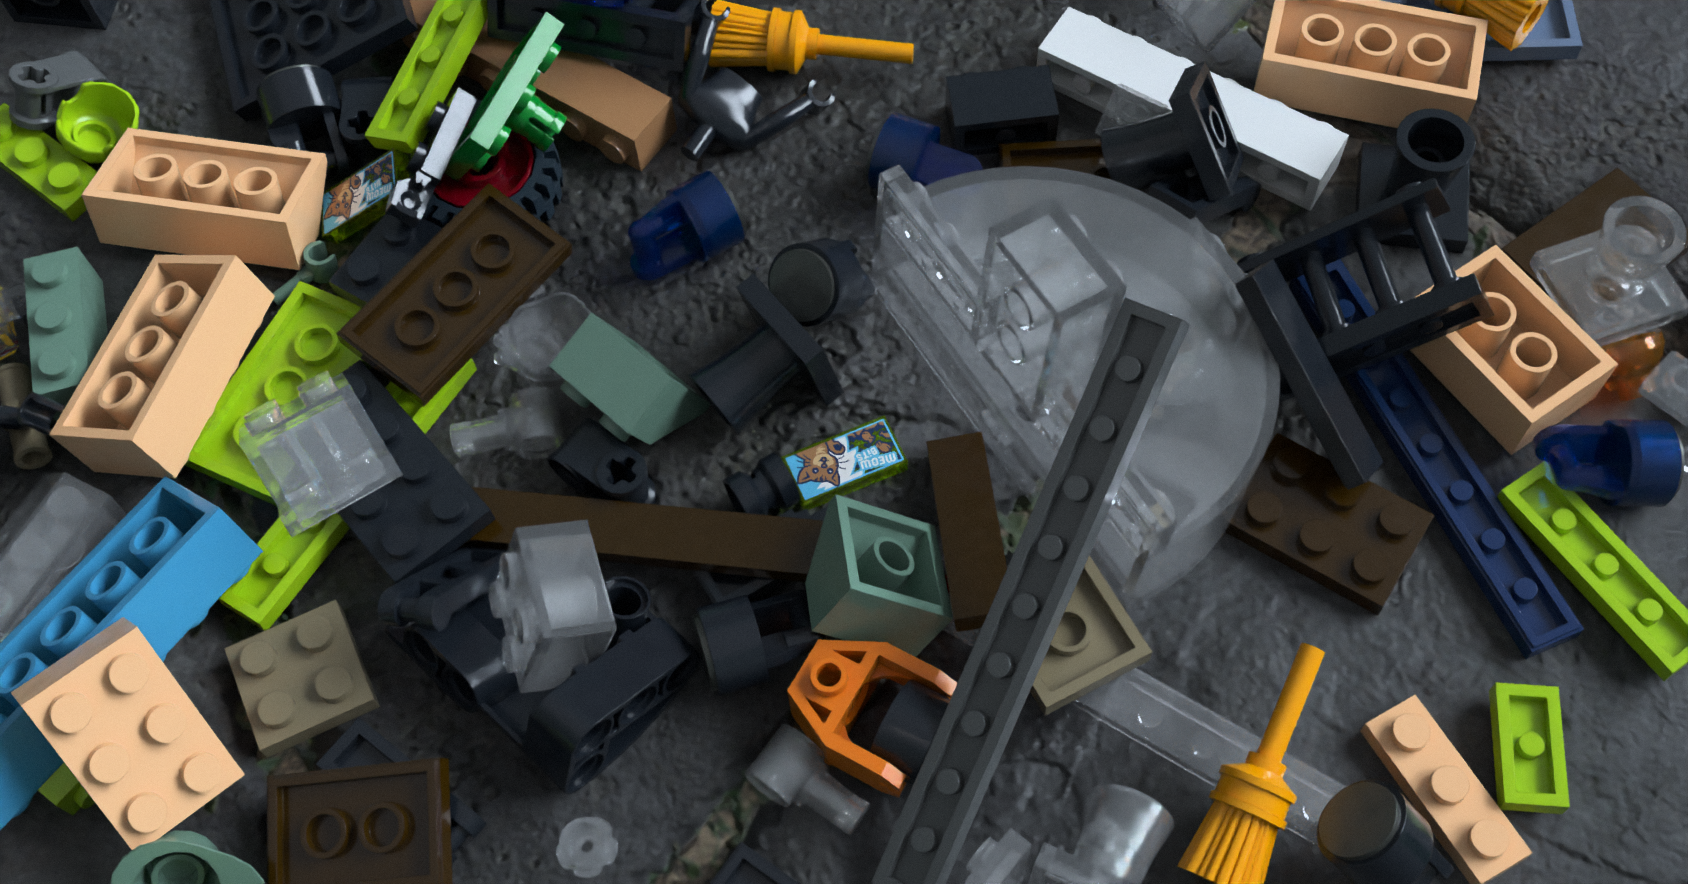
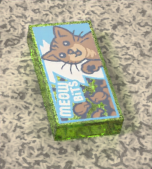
(361, 196)
(845, 462)

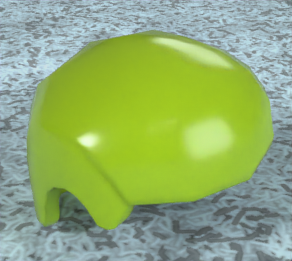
(95, 120)

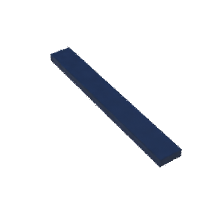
(1452, 486)

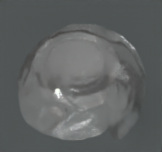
(538, 335)

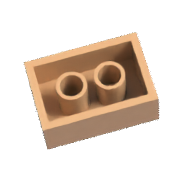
(1523, 363)
(129, 733)

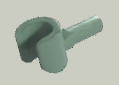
(316, 269)

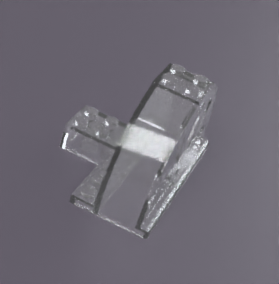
(1010, 302)

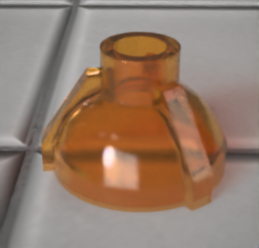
(1636, 360)

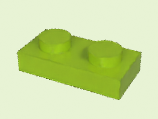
(1528, 748)

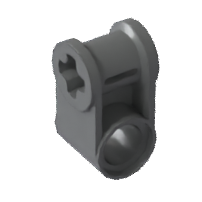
(46, 86)

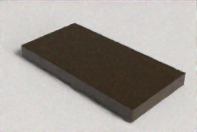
(455, 294)

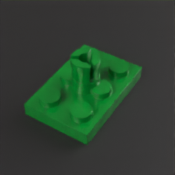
(512, 103)

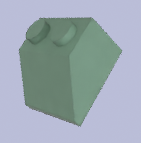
(624, 383)
(877, 578)

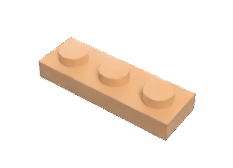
(1445, 791)

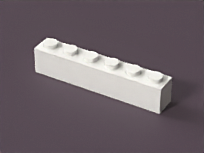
(1279, 145)

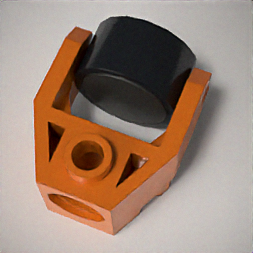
(834, 691)

